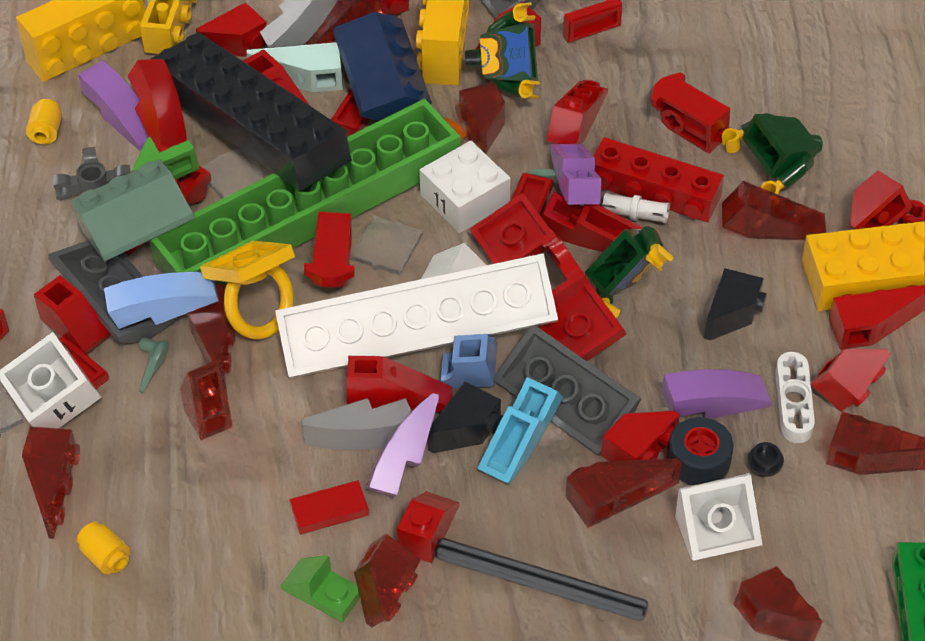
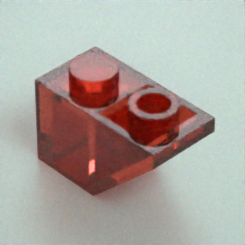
(482, 112)
(382, 578)
(776, 607)

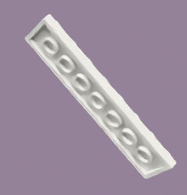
(416, 315)

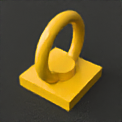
(246, 266)

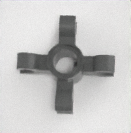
(88, 176)

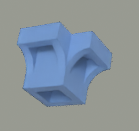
(470, 361)

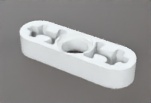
(789, 409)

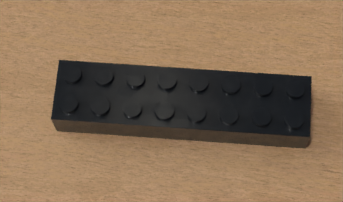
(255, 112)

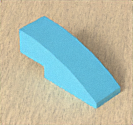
(520, 431)

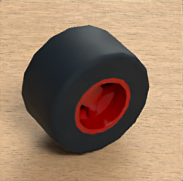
(703, 450)

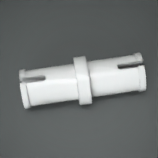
(636, 207)

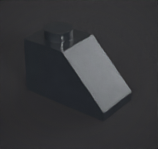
(734, 303)
(465, 420)

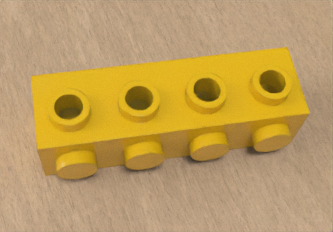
(164, 24)

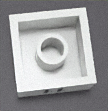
(464, 186)
(48, 384)

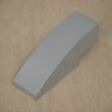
(297, 22)
(354, 425)

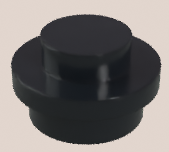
(765, 459)

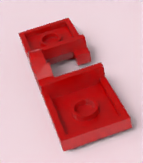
(583, 317)

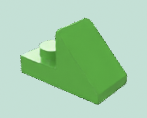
(178, 159)
(322, 588)

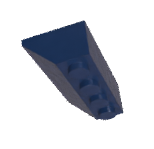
(380, 65)

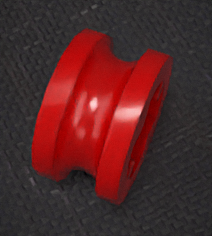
(917, 210)

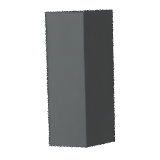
(91, 274)
(590, 397)

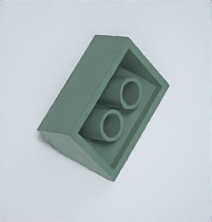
(131, 209)

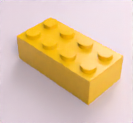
(76, 31)
(442, 40)
(864, 261)

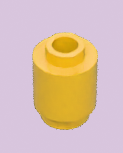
(44, 122)
(103, 548)

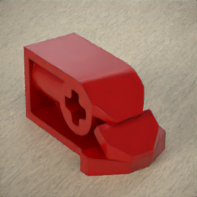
(690, 112)
(332, 251)

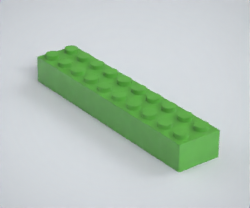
(271, 210)

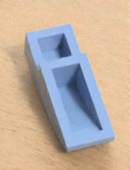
(158, 297)

